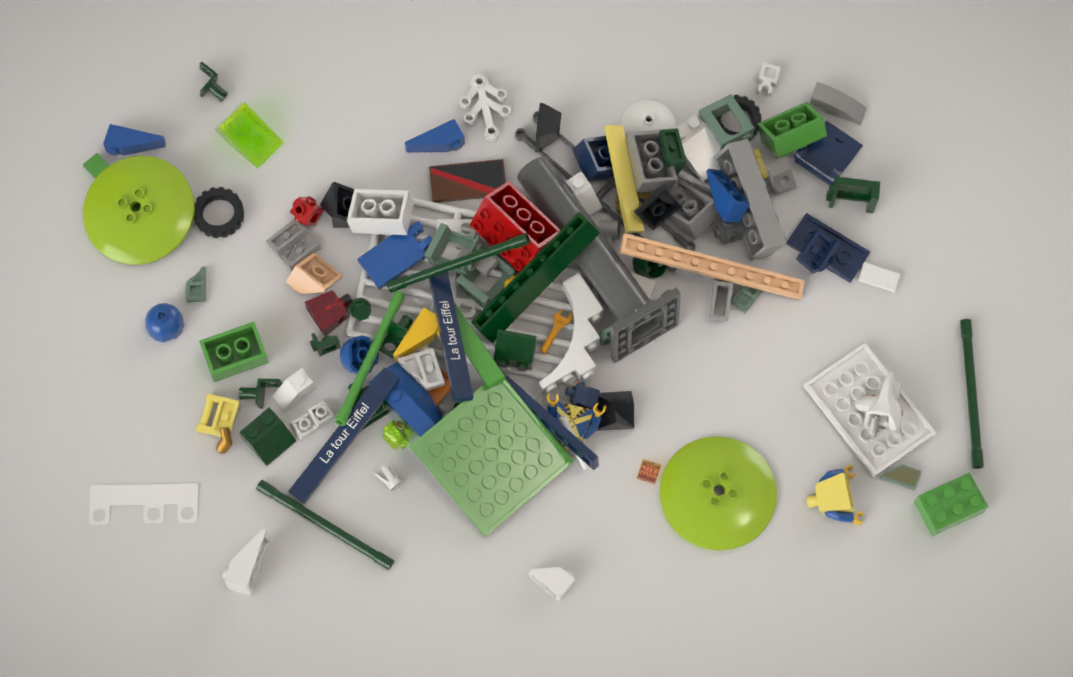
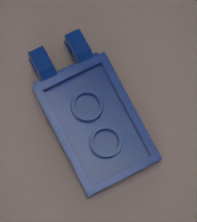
(394, 256)

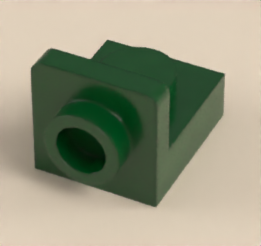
(327, 345)

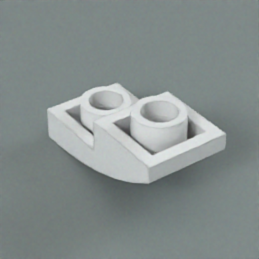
(312, 420)

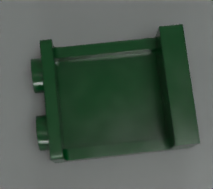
(672, 148)
(854, 190)

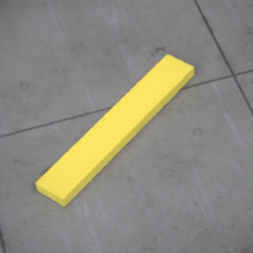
(623, 178)

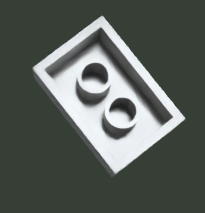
(380, 211)

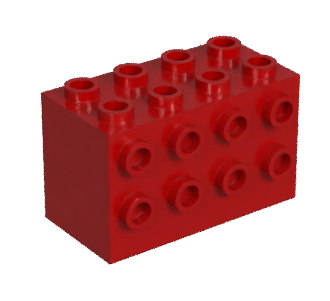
(509, 214)

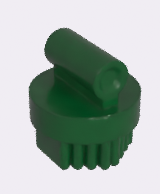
(360, 309)

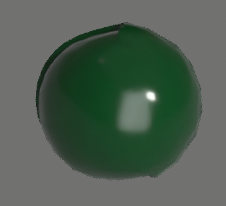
(647, 268)

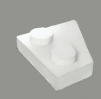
(423, 368)

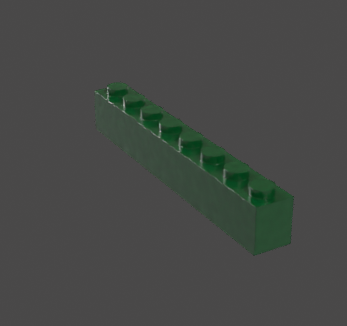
(535, 277)

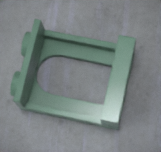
(711, 112)
(440, 241)
(465, 283)

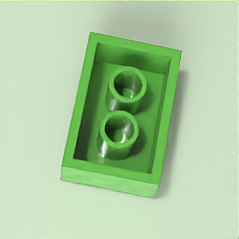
(792, 129)
(234, 351)
(950, 504)

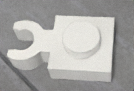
(768, 76)

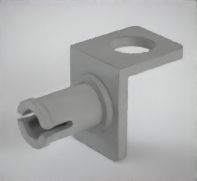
(773, 182)

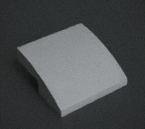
(293, 244)

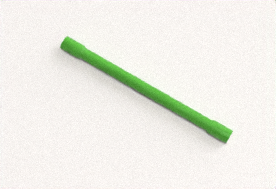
(346, 409)

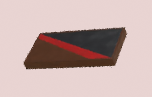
(466, 180)

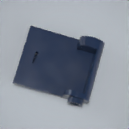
(829, 155)

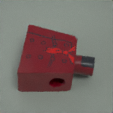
(328, 311)

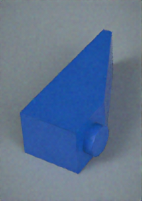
(439, 139)
(130, 141)
(726, 197)

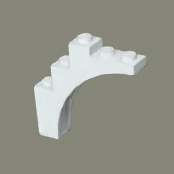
(577, 361)

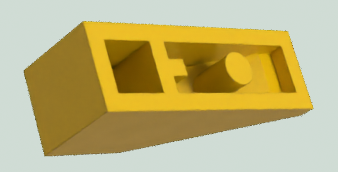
(420, 334)

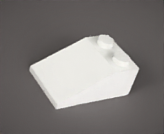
(699, 146)
(245, 566)

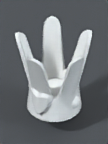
(393, 480)

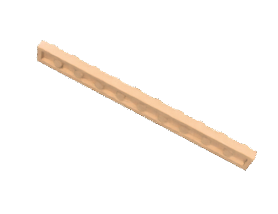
(711, 266)

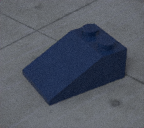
(594, 158)

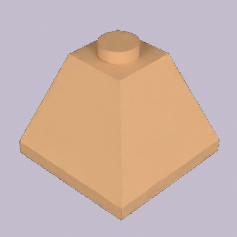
(313, 275)

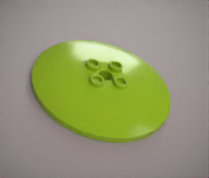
(153, 230)
(714, 519)

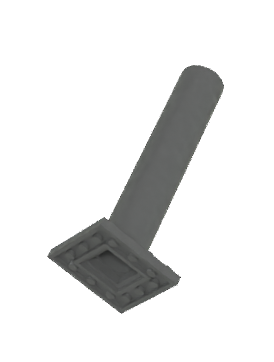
(637, 316)

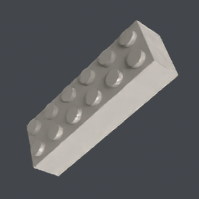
(761, 224)

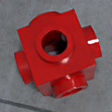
(306, 210)

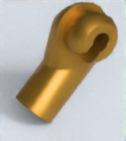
(225, 441)

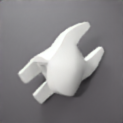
(882, 407)

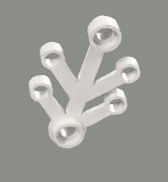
(484, 103)

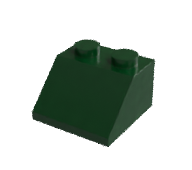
(514, 350)
(267, 436)

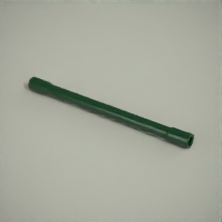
(512, 243)
(976, 452)
(377, 556)

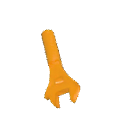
(559, 323)

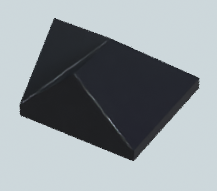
(547, 127)
(337, 204)
(657, 207)
(619, 410)

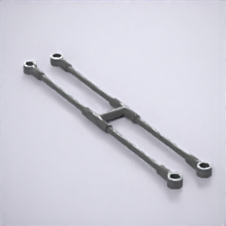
(603, 191)

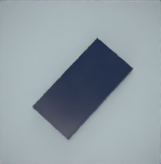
(849, 255)

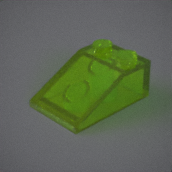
(249, 135)

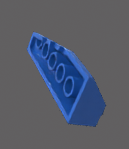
(412, 402)

